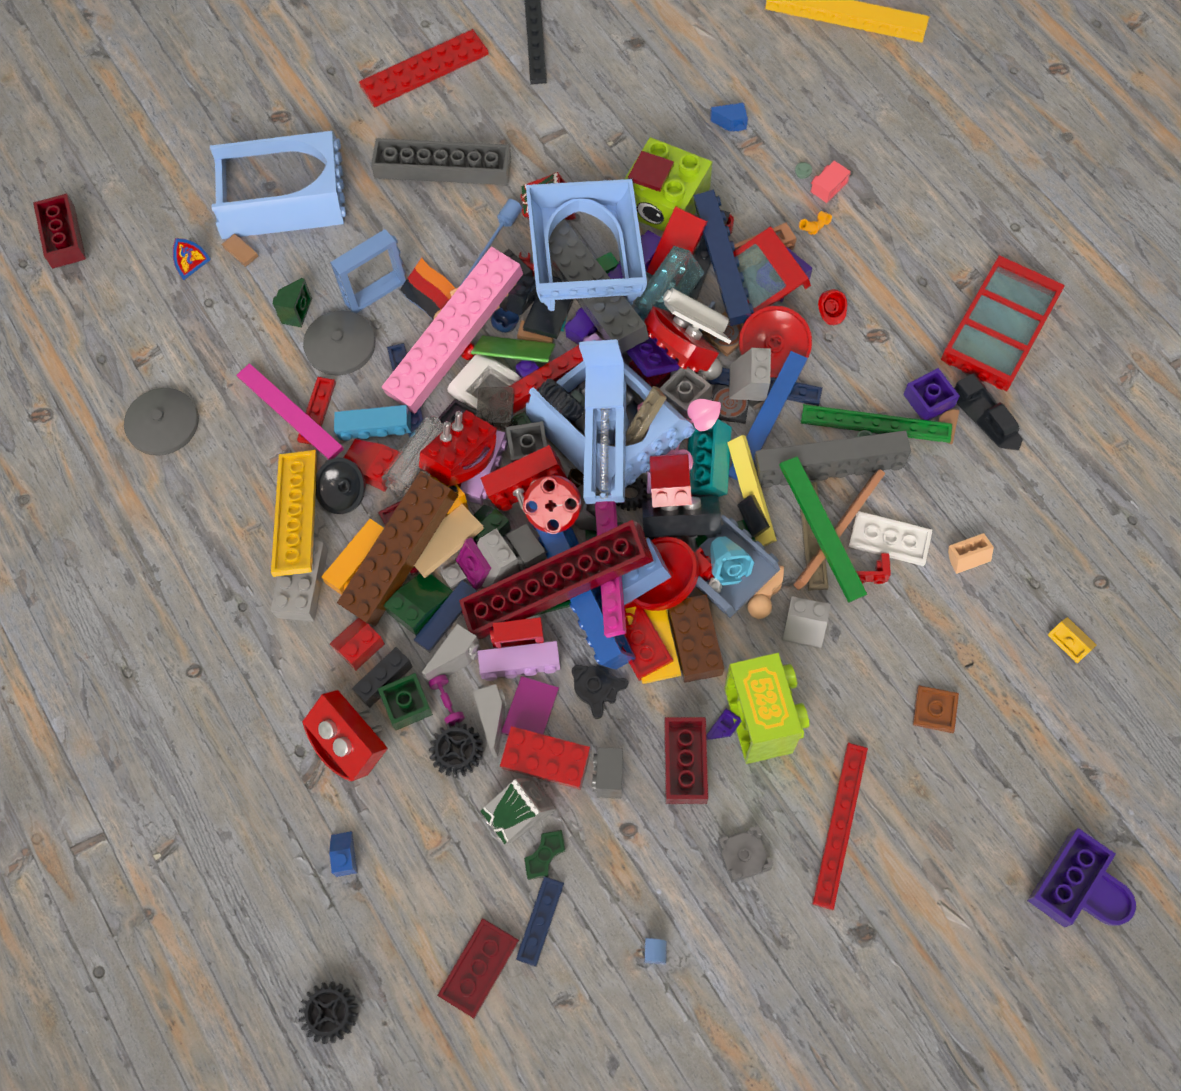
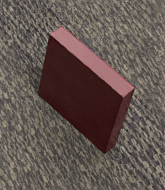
(651, 171)

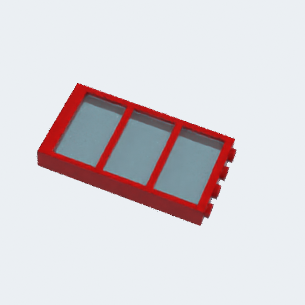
(1002, 323)

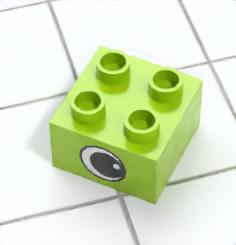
(687, 178)

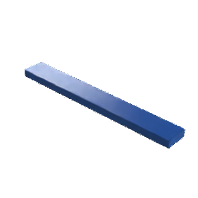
(773, 405)

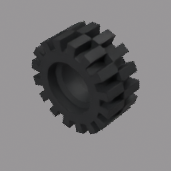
(635, 502)

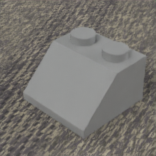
(806, 622)

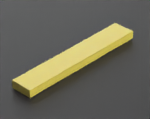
(749, 482)

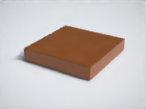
(935, 709)

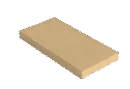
(448, 539)

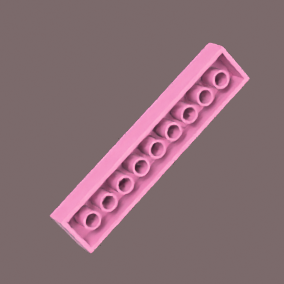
(452, 329)

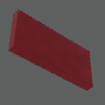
(478, 968)

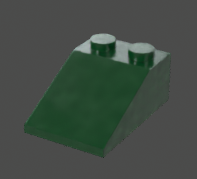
(417, 602)

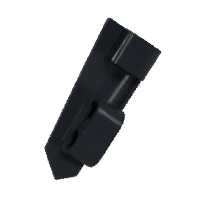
(988, 414)

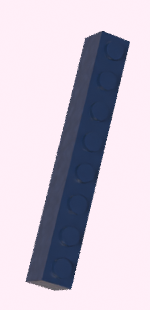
(723, 259)

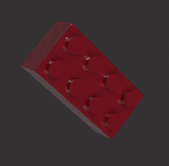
(59, 231)
(685, 760)

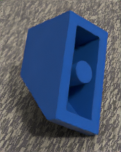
(730, 117)
(342, 854)

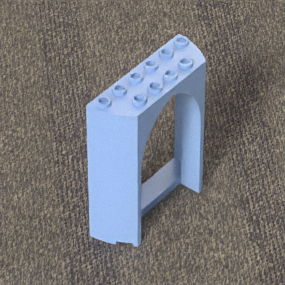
(611, 203)
(309, 208)
(663, 435)

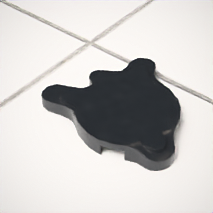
(595, 686)

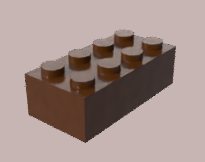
(696, 639)

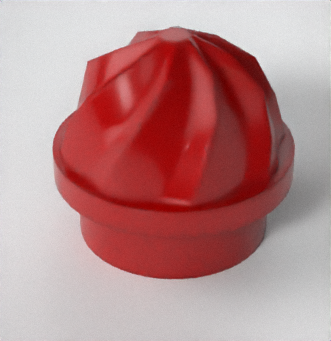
(467, 352)

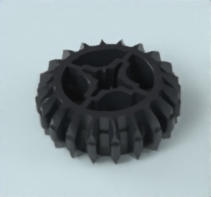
(561, 400)
(462, 745)
(321, 1019)

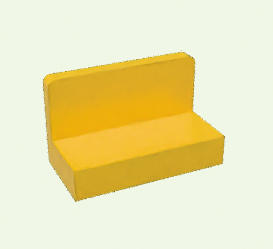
(1072, 639)

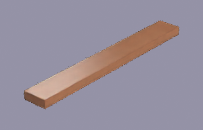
(840, 527)

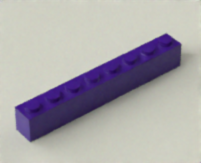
(581, 325)

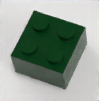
(405, 701)

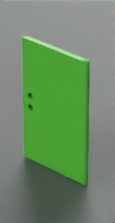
(514, 348)

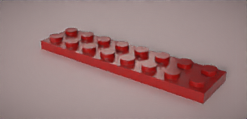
(423, 68)

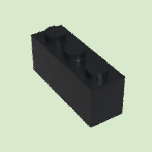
(388, 670)

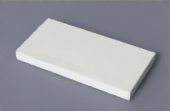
(885, 535)

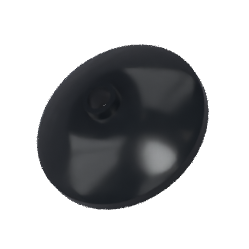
(331, 486)

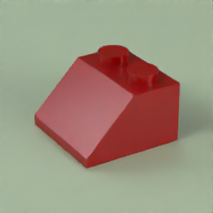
(357, 643)

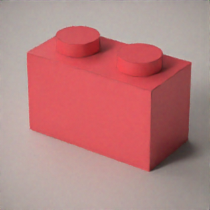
(830, 181)

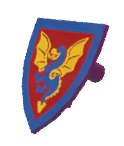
(188, 257)

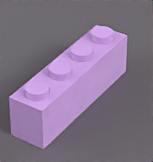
(473, 488)
(519, 660)

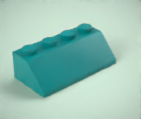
(710, 460)

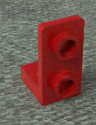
(882, 571)

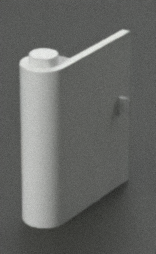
(696, 314)

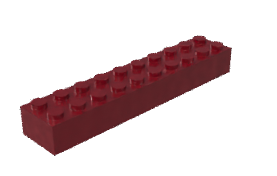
(557, 578)

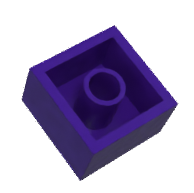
(931, 395)

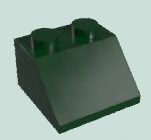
(293, 303)
(491, 520)

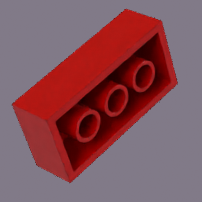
(545, 757)

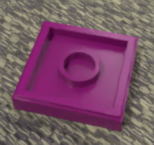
(473, 563)

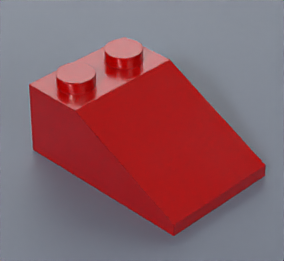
(372, 460)

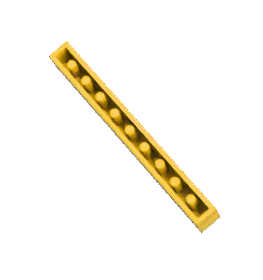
(857, 16)

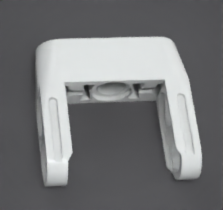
(474, 374)

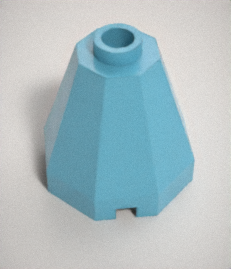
(729, 561)

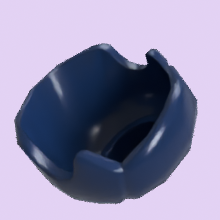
(504, 320)

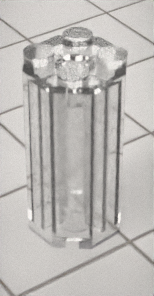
(405, 465)

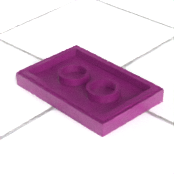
(531, 706)

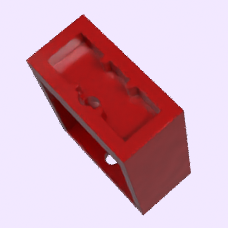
(517, 633)

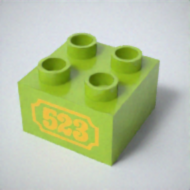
(762, 698)

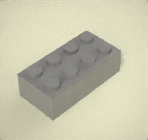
(298, 594)

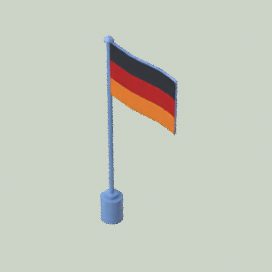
(431, 289)

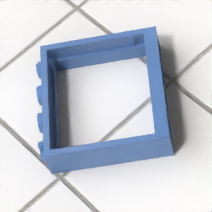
(360, 255)

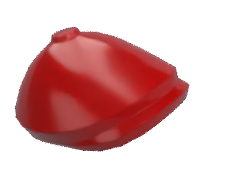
(833, 306)

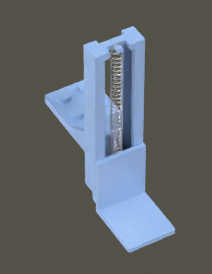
(604, 416)

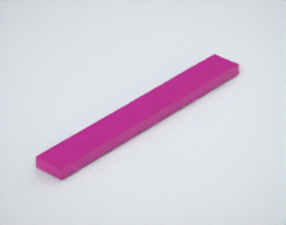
(290, 412)

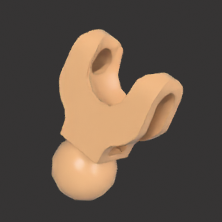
(760, 604)

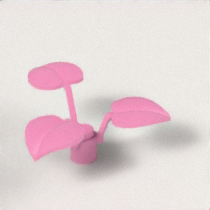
(703, 415)

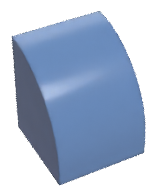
(655, 951)

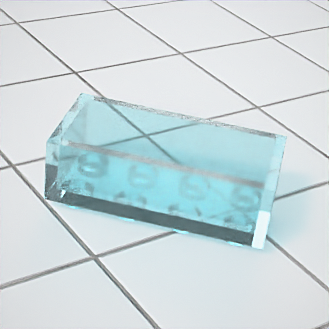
(678, 272)

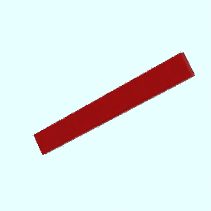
(840, 826)

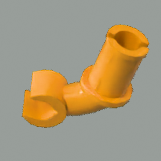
(813, 227)

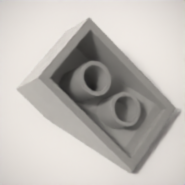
(453, 654)
(491, 710)

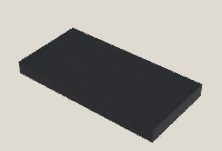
(544, 321)

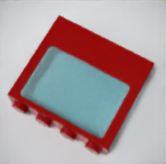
(768, 269)

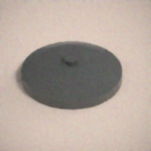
(339, 342)
(161, 421)

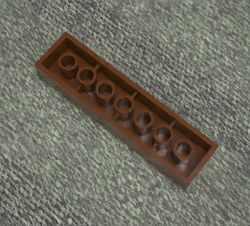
(397, 548)

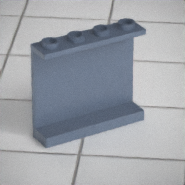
(736, 595)

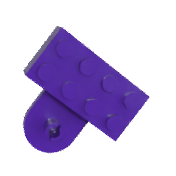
(1080, 881)

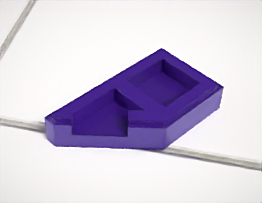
(724, 726)

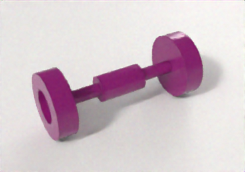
(438, 683)

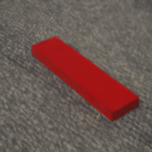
(319, 402)

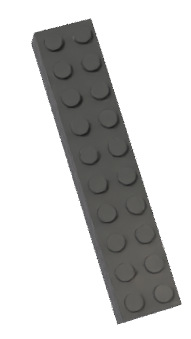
(610, 315)

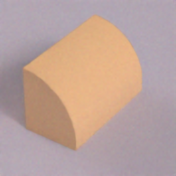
(970, 553)

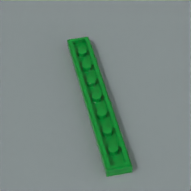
(876, 423)
(823, 529)

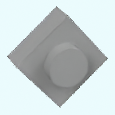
(453, 575)

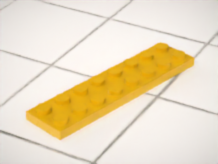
(294, 514)

